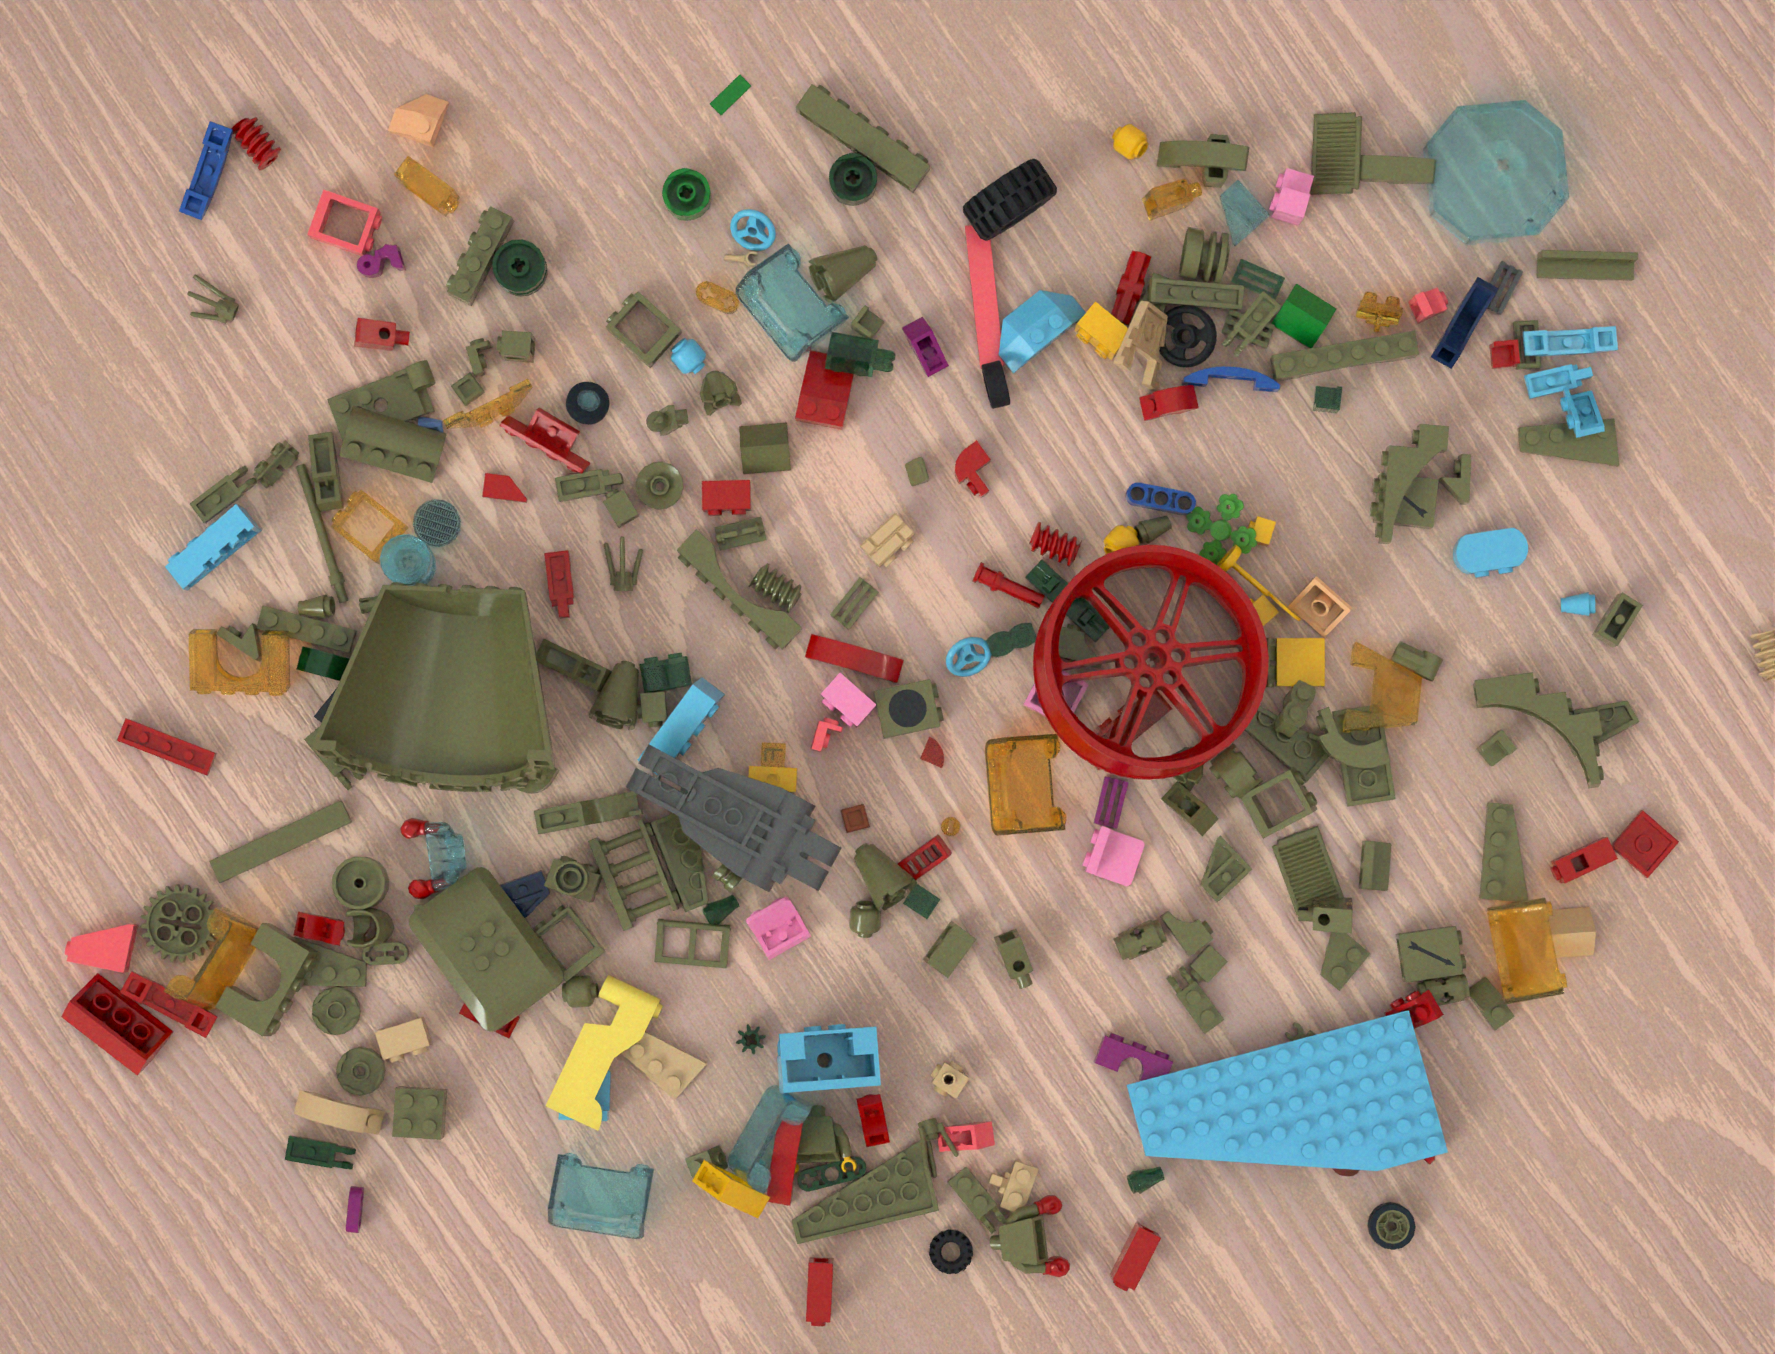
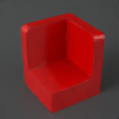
(1504, 354)

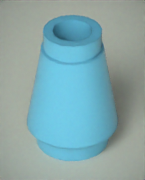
(1579, 604)

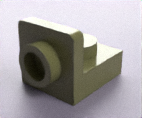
(478, 361)

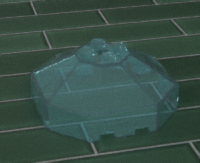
(1478, 199)

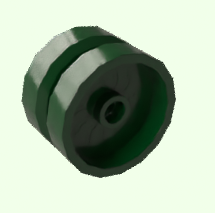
(533, 272)

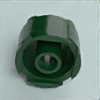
(844, 190)

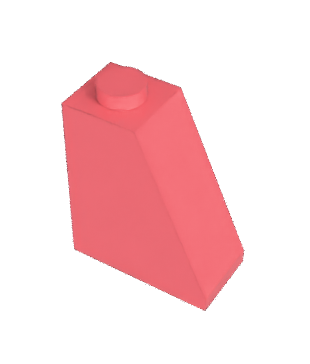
(104, 949)

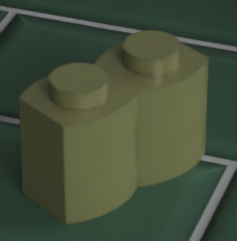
(1215, 176)
(1295, 708)

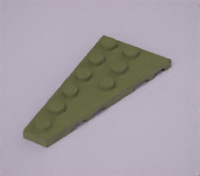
(883, 1195)

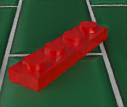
(166, 746)

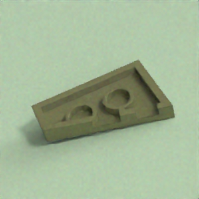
(1617, 718)

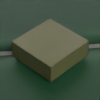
(467, 389)

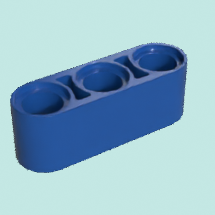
(1172, 498)

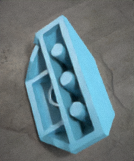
(1036, 326)

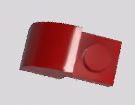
(1169, 402)
(967, 464)
(319, 928)
(873, 1120)

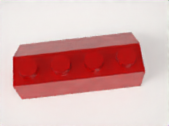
(117, 1024)

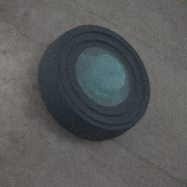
(587, 403)

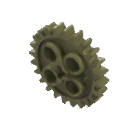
(176, 944)

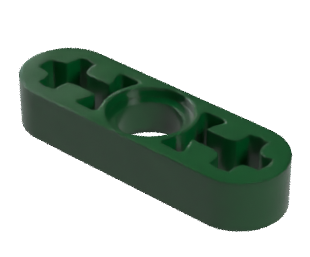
(815, 1184)

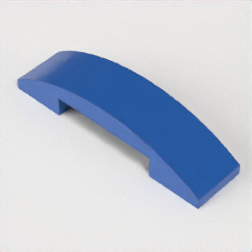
(208, 171)
(1261, 381)

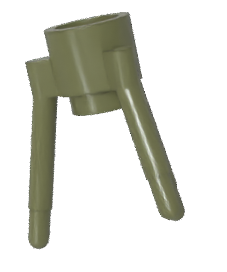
(225, 309)
(622, 580)
(929, 1131)

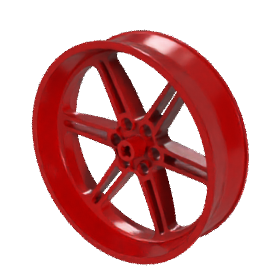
(1195, 571)

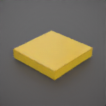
(1300, 660)

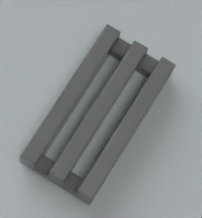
(1510, 270)

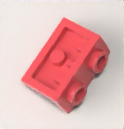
(822, 738)

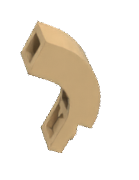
(338, 1113)

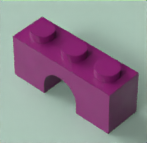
(1114, 1051)

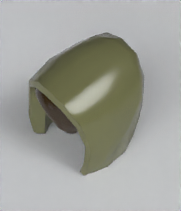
(370, 927)

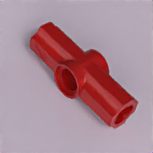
(1130, 286)

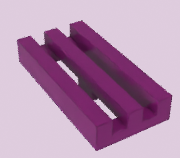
(1116, 782)

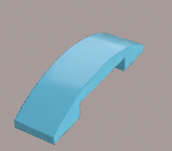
(1570, 341)

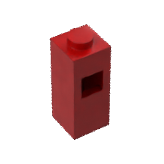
(1583, 860)

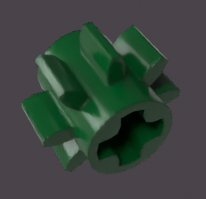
(744, 1040)

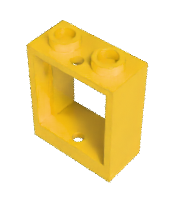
(730, 1189)

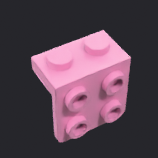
(1113, 856)
(778, 927)

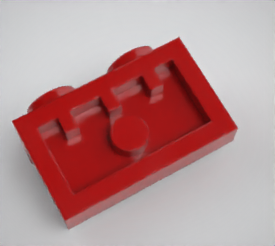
(1421, 1007)

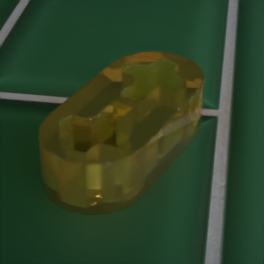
(715, 302)

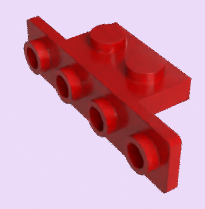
(549, 436)

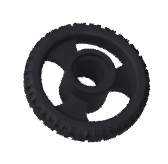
(1207, 334)

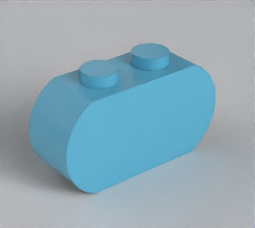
(1490, 552)

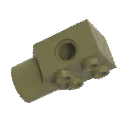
(574, 878)

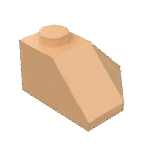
(420, 119)

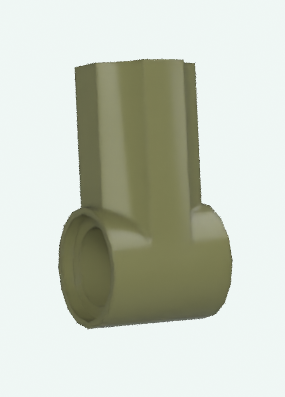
(1422, 663)

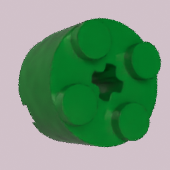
(679, 206)

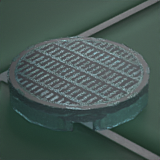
(437, 523)

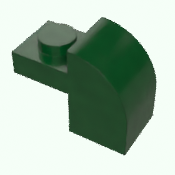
(322, 663)

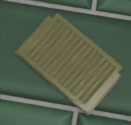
(1336, 153)
(1306, 868)

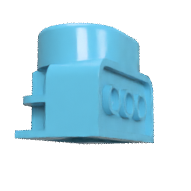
(850, 1053)

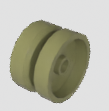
(375, 883)

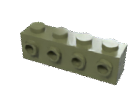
(478, 260)

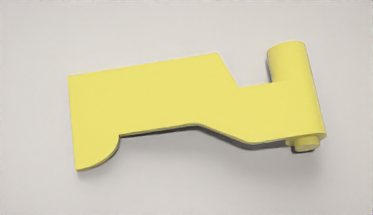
(597, 1048)

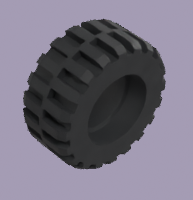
(1009, 199)

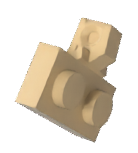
(1015, 1185)

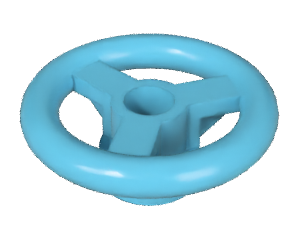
(755, 228)
(967, 654)

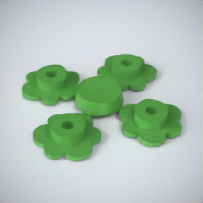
(1221, 528)

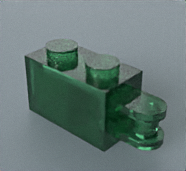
(857, 355)

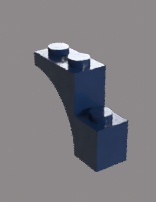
(1464, 322)

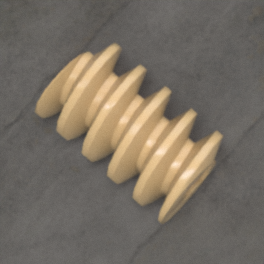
(1767, 653)

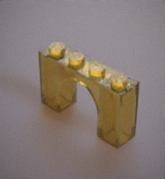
(208, 674)

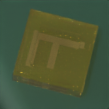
(773, 754)

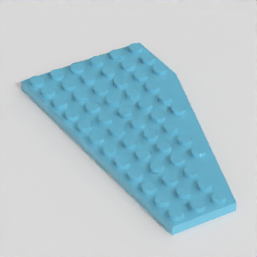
(1311, 1102)

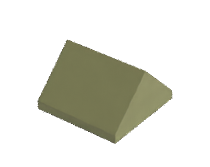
(764, 448)

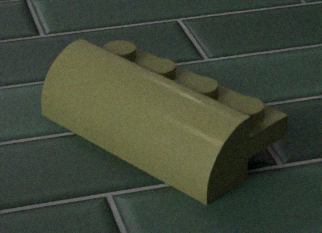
(392, 444)

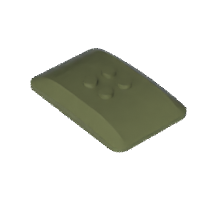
(486, 949)

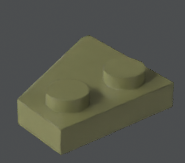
(1342, 959)

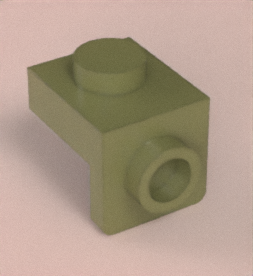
(714, 1155)

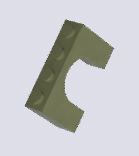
(294, 962)

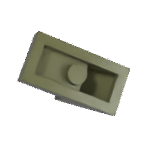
(1459, 486)
(248, 643)
(1490, 1003)

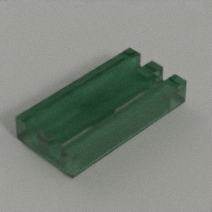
(1239, 271)

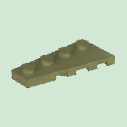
(1561, 442)
(1299, 751)

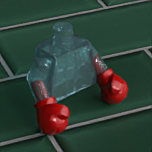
(444, 852)

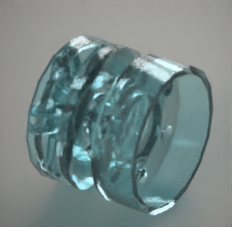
(403, 549)

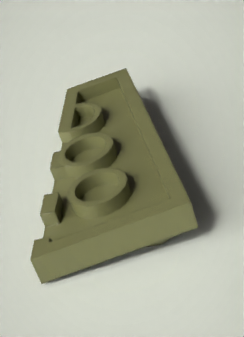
(682, 860)
(1502, 862)

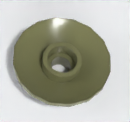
(647, 481)

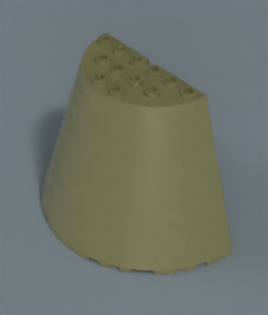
(442, 692)

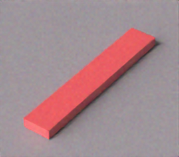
(983, 297)

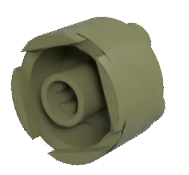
(1235, 771)

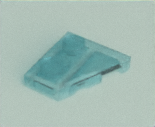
(1241, 211)

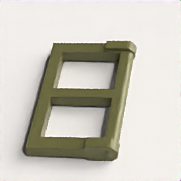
(693, 926)

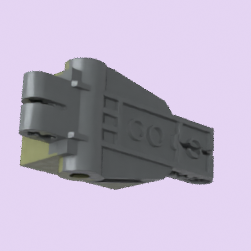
(739, 820)

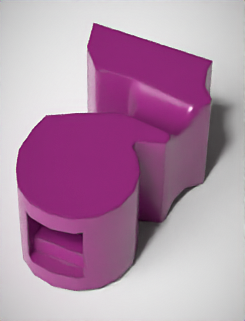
(373, 266)

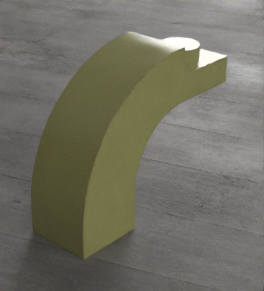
(1345, 753)

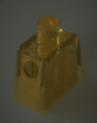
(1170, 198)

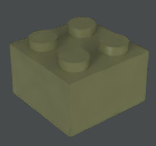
(419, 1112)

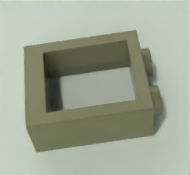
(660, 346)
(1258, 813)
(559, 914)

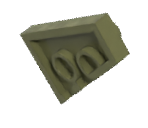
(335, 968)

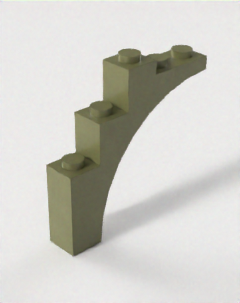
(1578, 730)

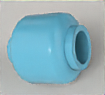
(688, 356)

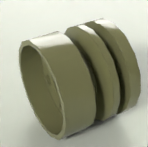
(1204, 255)

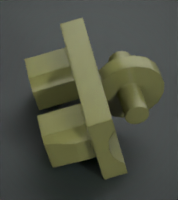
(667, 420)

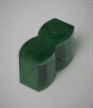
(1017, 638)
(665, 673)

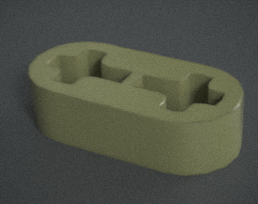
(384, 960)

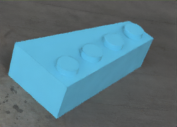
(212, 547)
(687, 719)

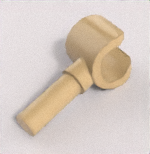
(742, 258)

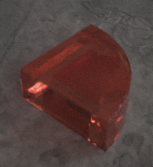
(933, 753)

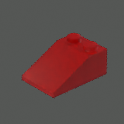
(823, 394)

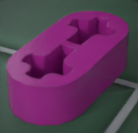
(354, 1210)

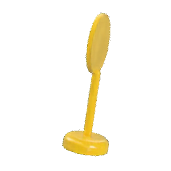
(1229, 560)

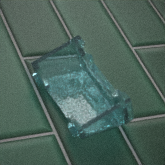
(788, 304)
(760, 1129)
(600, 1198)

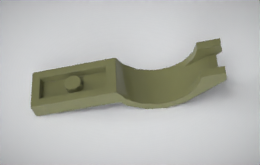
(587, 812)

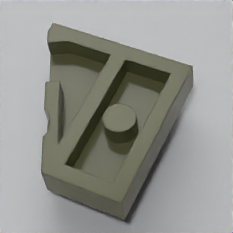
(1223, 870)

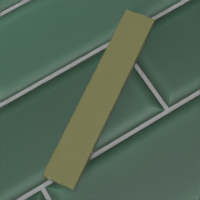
(280, 841)

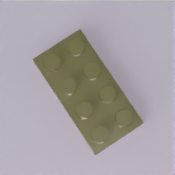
(1365, 784)

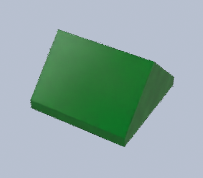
(1303, 316)

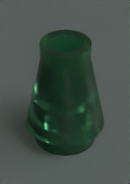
(718, 910)
(1144, 1179)

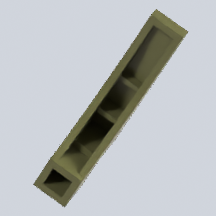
(1400, 469)

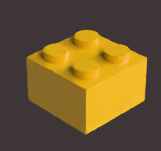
(1101, 331)

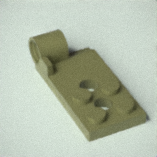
(403, 391)

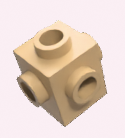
(953, 1087)

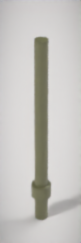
(336, 578)

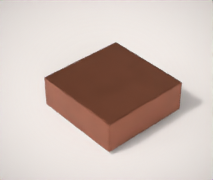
(855, 818)

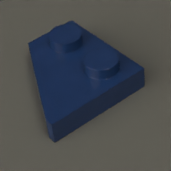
(527, 892)

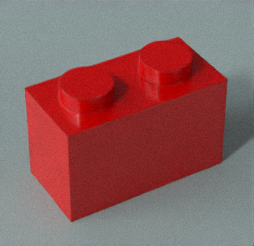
(726, 496)

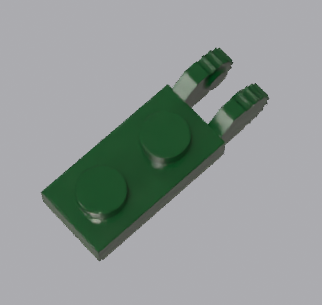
(317, 1152)

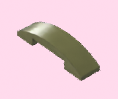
(1203, 155)

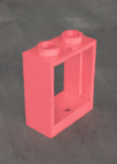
(321, 216)

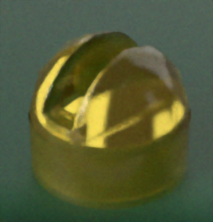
(955, 829)

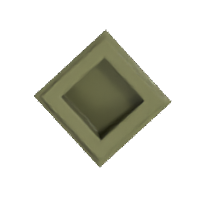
(917, 471)

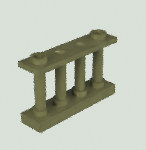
(620, 893)

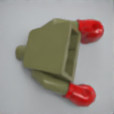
(1024, 1239)

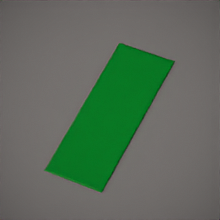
(730, 94)

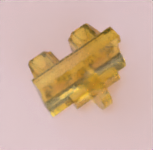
(1378, 313)

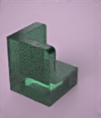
(1327, 399)
(921, 901)

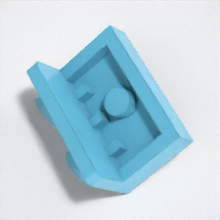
(1582, 413)

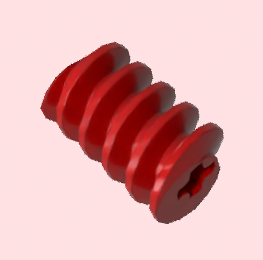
(255, 142)
(1054, 544)

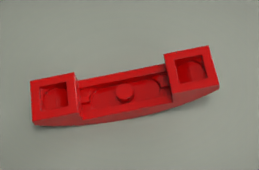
(854, 658)
(152, 994)
(784, 1163)

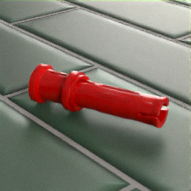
(997, 581)

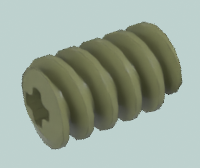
(776, 587)

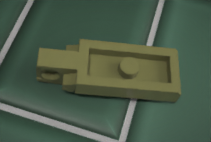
(586, 484)

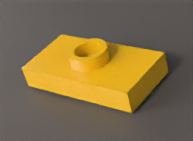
(777, 776)

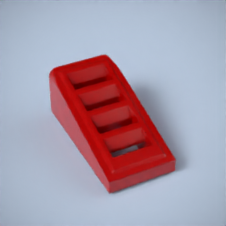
(942, 847)

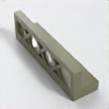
(1586, 265)

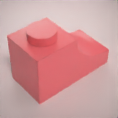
(1428, 304)
(968, 1136)

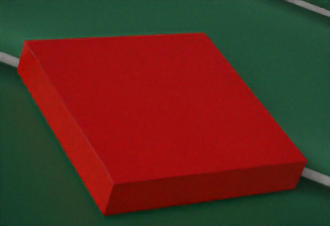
(1644, 844)

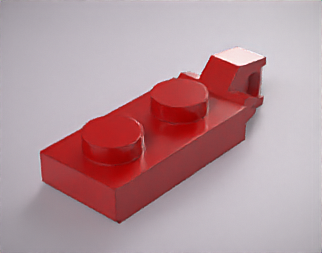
(559, 581)

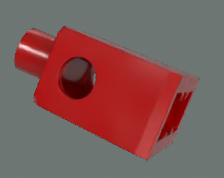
(368, 334)

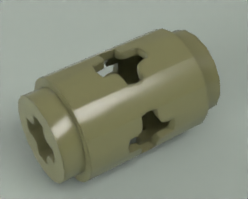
(1149, 934)
(1455, 988)

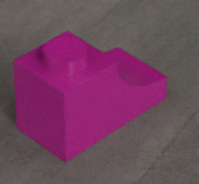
(925, 346)

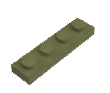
(1195, 293)
(307, 629)

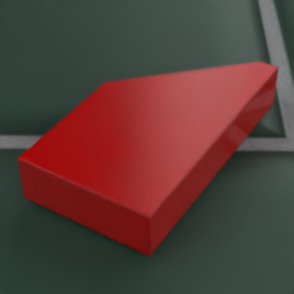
(502, 488)

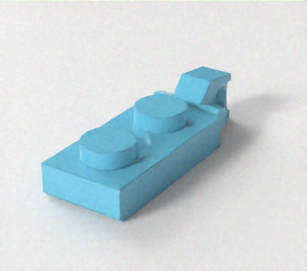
(1555, 379)

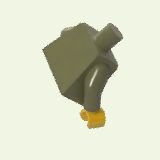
(823, 1140)

